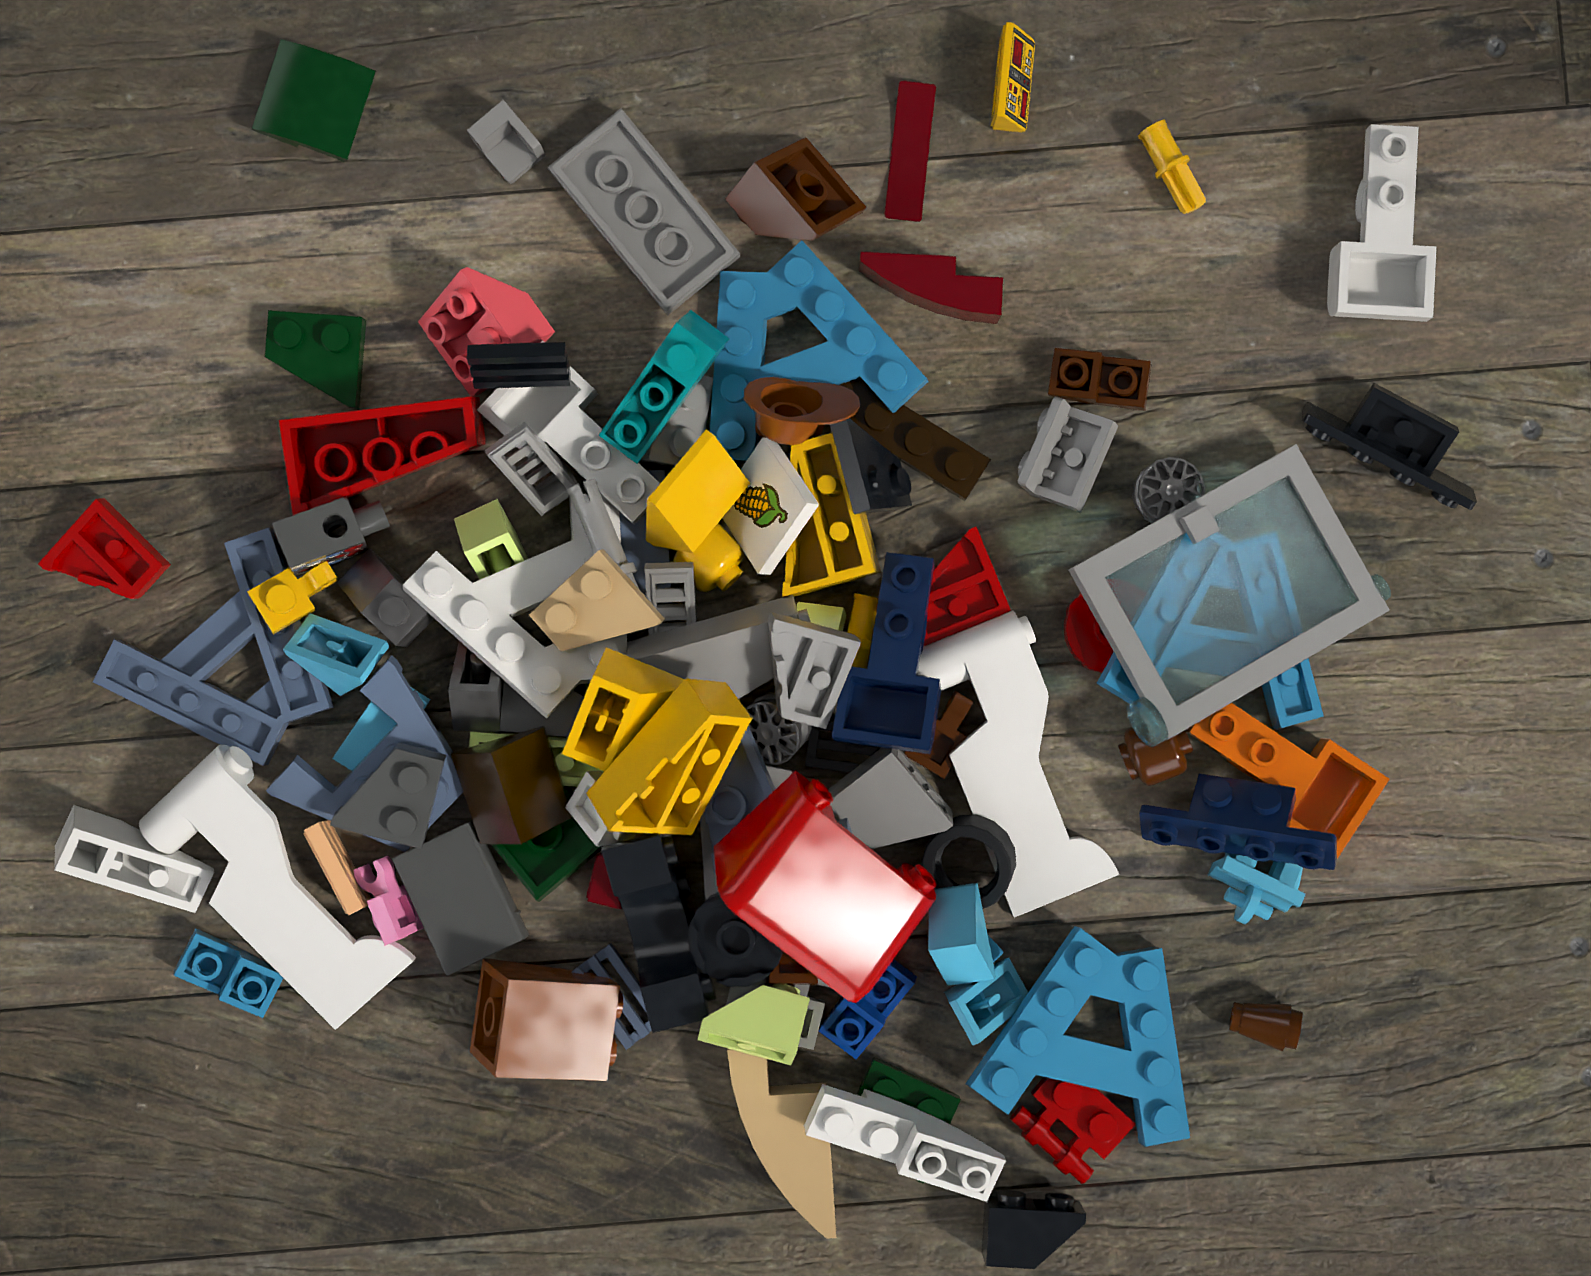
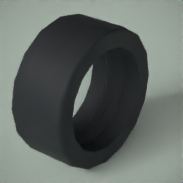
(985, 831)

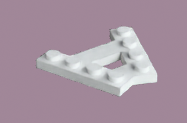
(483, 614)

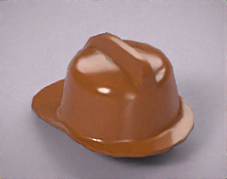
(797, 410)

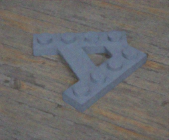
(177, 682)

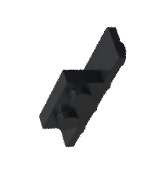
(1398, 436)

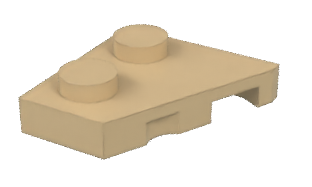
(594, 606)

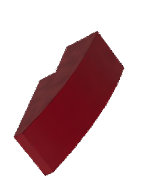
(932, 285)

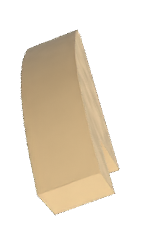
(776, 1129)

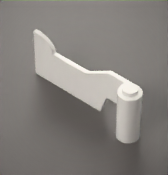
(1001, 760)
(262, 894)

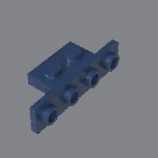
(1242, 821)

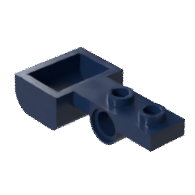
(888, 700)

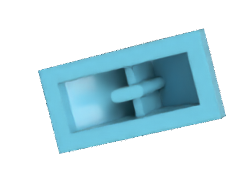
(335, 653)
(960, 936)
(989, 1003)

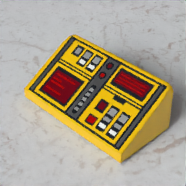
(1012, 79)

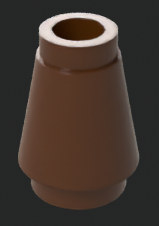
(1267, 1023)

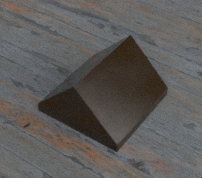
(512, 787)

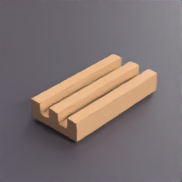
(336, 866)

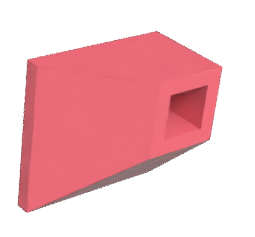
(478, 312)

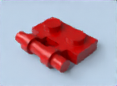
(1084, 1111)

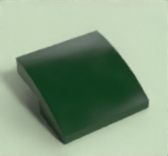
(313, 100)

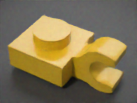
(286, 598)

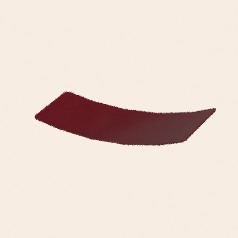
(910, 151)

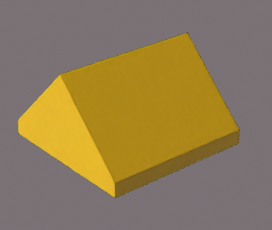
(694, 496)

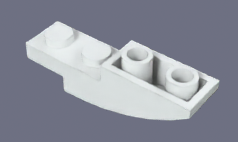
(908, 1137)

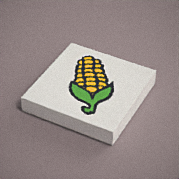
(770, 508)

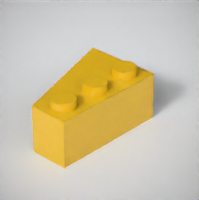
(834, 541)
(673, 762)

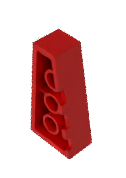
(366, 448)

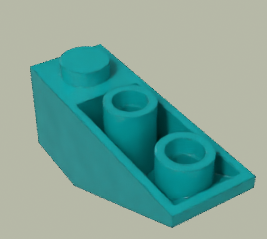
(663, 385)

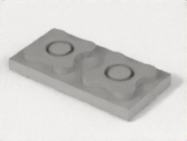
(644, 211)

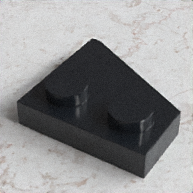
(870, 471)

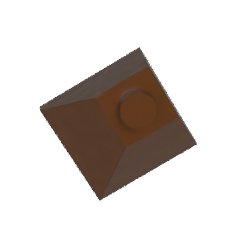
(794, 195)

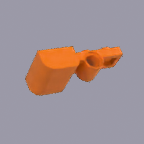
(1329, 783)

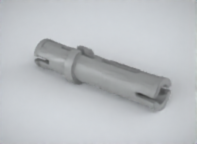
(599, 525)

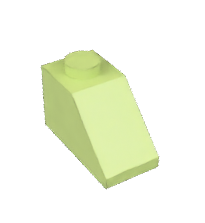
(489, 539)
(760, 1023)

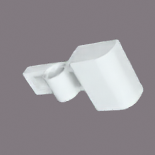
(1384, 271)
(561, 423)

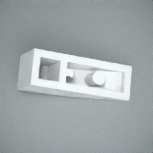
(121, 858)

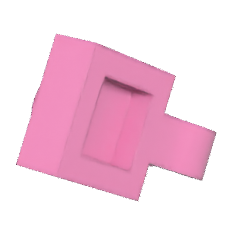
(391, 906)

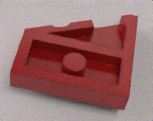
(106, 553)
(963, 590)

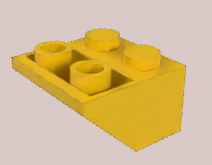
(616, 707)

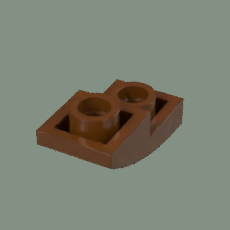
(1099, 379)

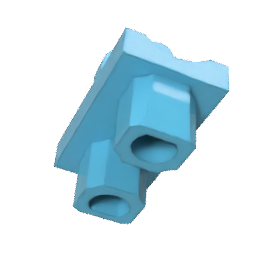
(1275, 889)

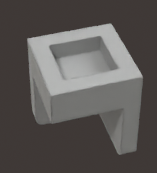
(506, 142)

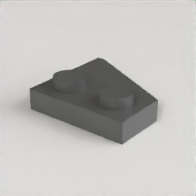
(396, 797)

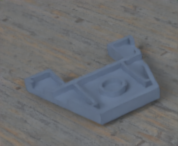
(390, 691)

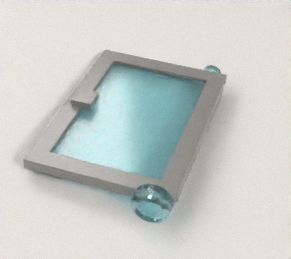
(1228, 594)

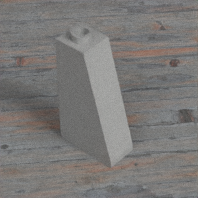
(721, 648)

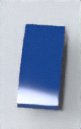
(856, 1024)

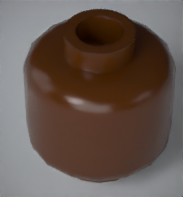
(1156, 762)

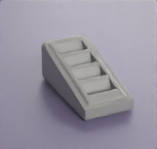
(548, 492)
(671, 573)

